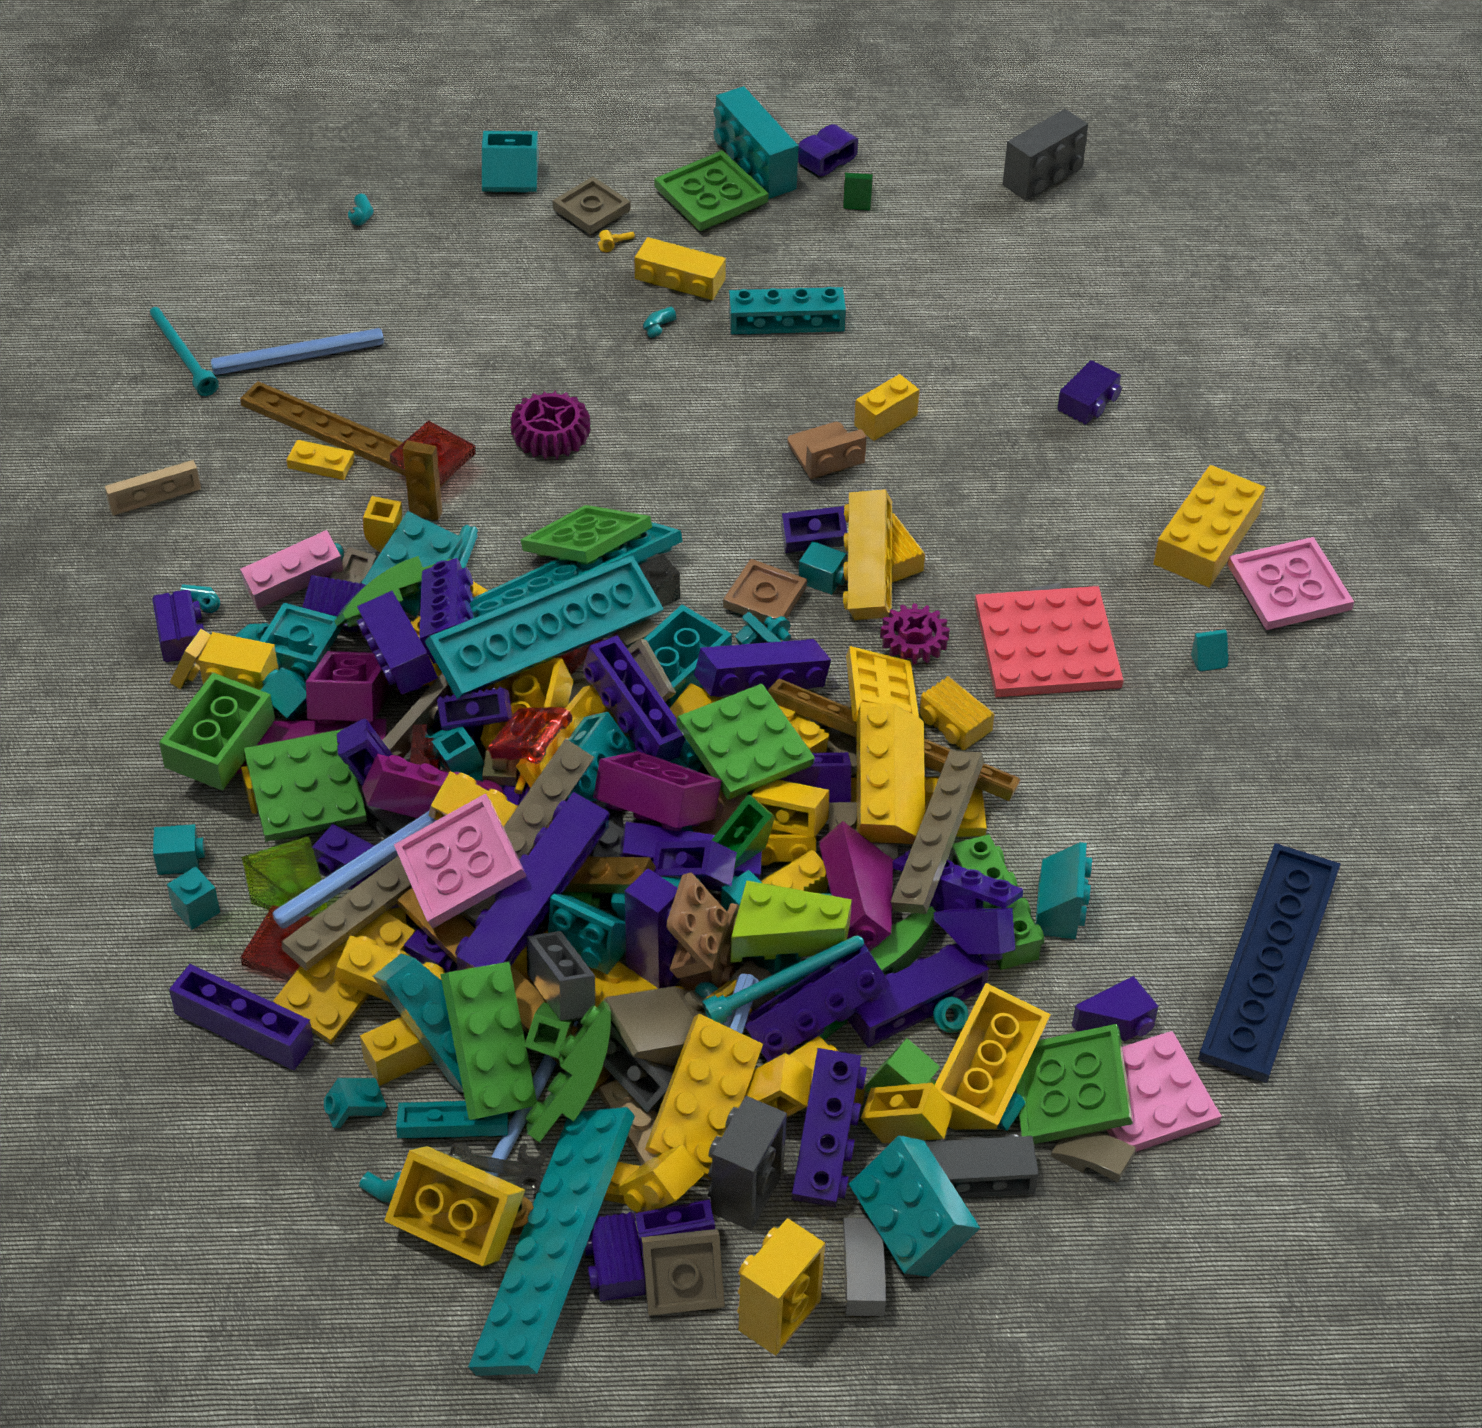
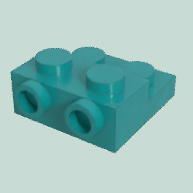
(301, 638)

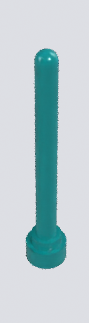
(203, 380)
(721, 1007)

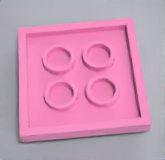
(1290, 583)
(459, 860)
(1163, 1094)

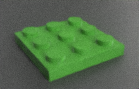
(711, 190)
(586, 534)
(745, 741)
(303, 786)
(1075, 1086)

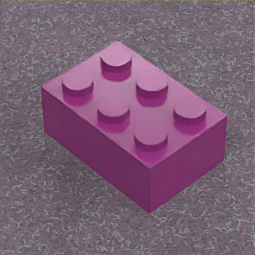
(346, 688)
(657, 790)

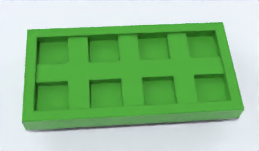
(488, 1040)

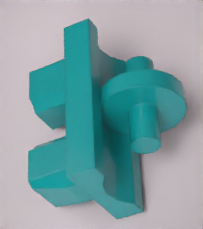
(756, 632)

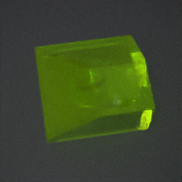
(281, 873)

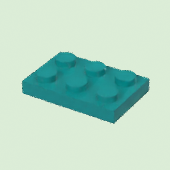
(412, 539)

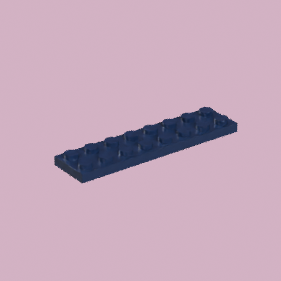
(1269, 963)

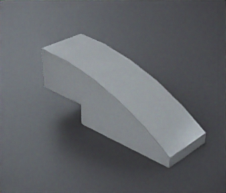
(863, 1268)

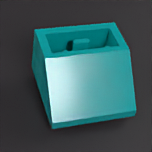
(510, 161)
(1064, 891)
(591, 932)

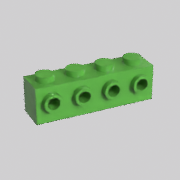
(987, 858)

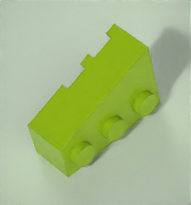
(787, 921)

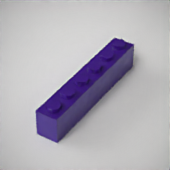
(548, 870)

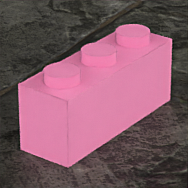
(291, 569)

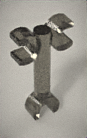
(525, 1169)

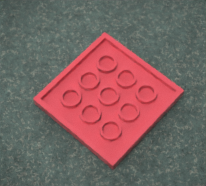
(1048, 641)

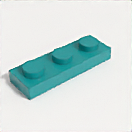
(445, 1120)

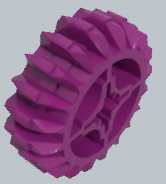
(550, 424)

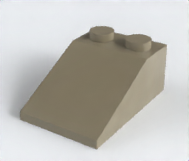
(655, 1021)

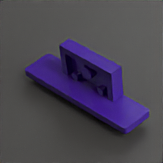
(967, 888)

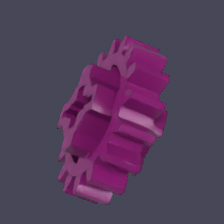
(914, 633)

